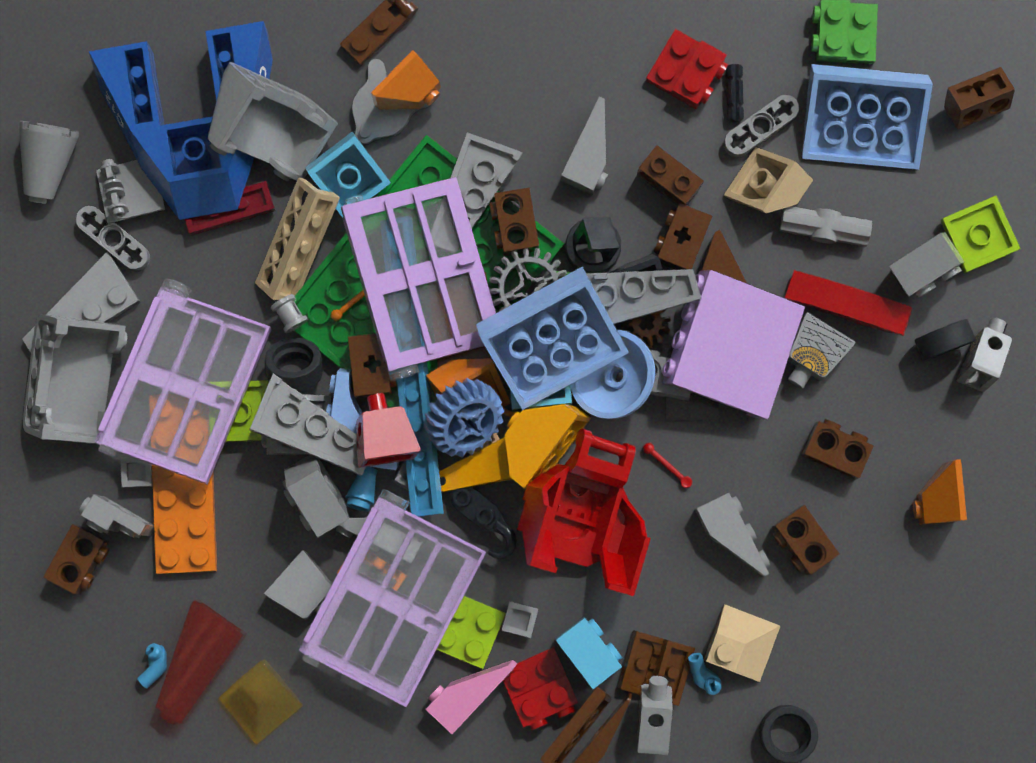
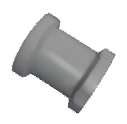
(289, 313)

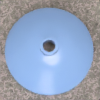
(609, 399)

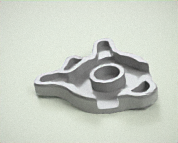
(369, 120)

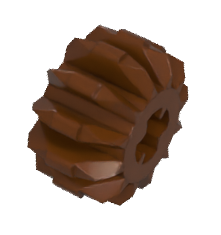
(656, 327)

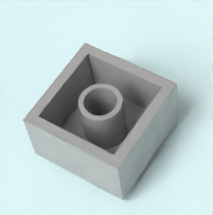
(927, 264)
(315, 495)

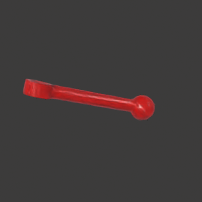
(685, 481)

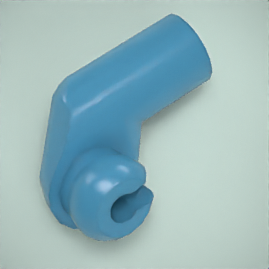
(157, 665)
(703, 676)

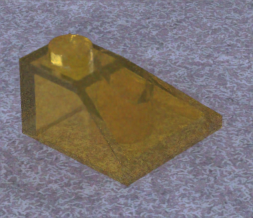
(260, 701)

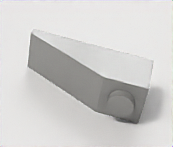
(588, 159)

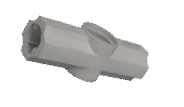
(826, 226)

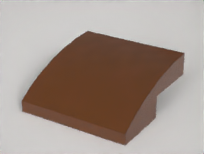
(652, 657)

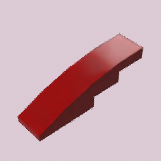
(849, 303)

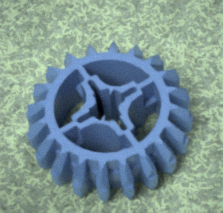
(464, 417)

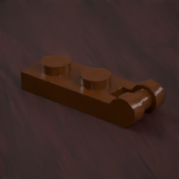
(377, 29)

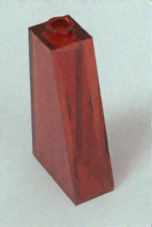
(198, 659)

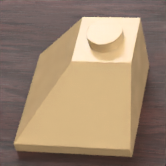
(768, 182)
(741, 643)

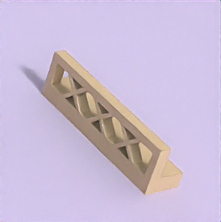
(300, 244)

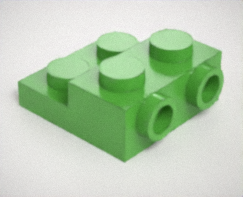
(845, 31)

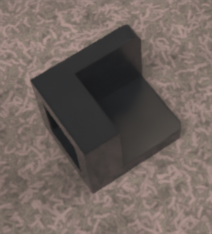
(598, 235)

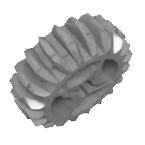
(518, 263)

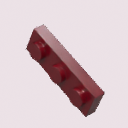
(254, 202)

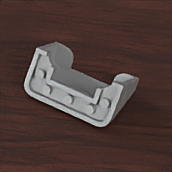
(268, 122)
(69, 377)

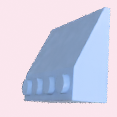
(866, 116)
(551, 338)

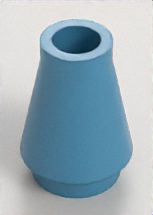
(362, 491)

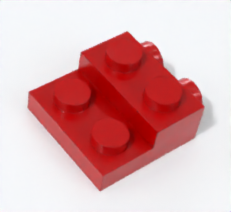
(687, 69)
(540, 689)

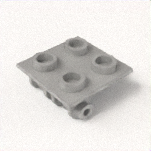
(127, 191)

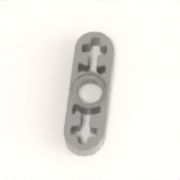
(774, 107)
(124, 257)

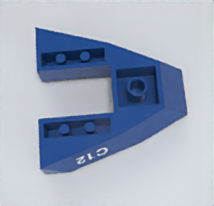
(178, 154)

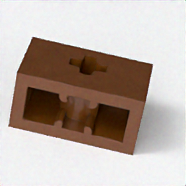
(692, 223)
(365, 383)

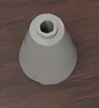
(44, 158)

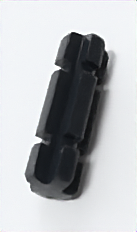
(735, 93)

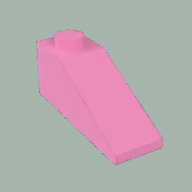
(463, 696)

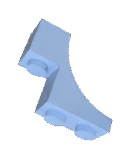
(345, 406)

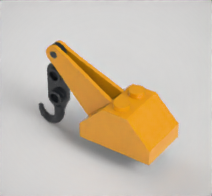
(530, 447)

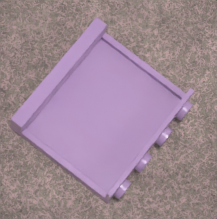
(733, 344)

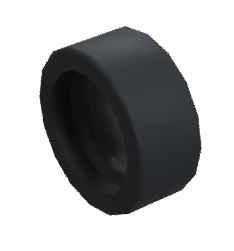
(577, 262)
(945, 340)
(295, 349)
(811, 733)

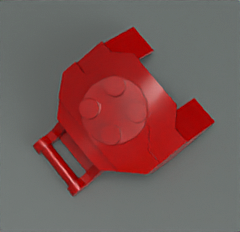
(585, 515)

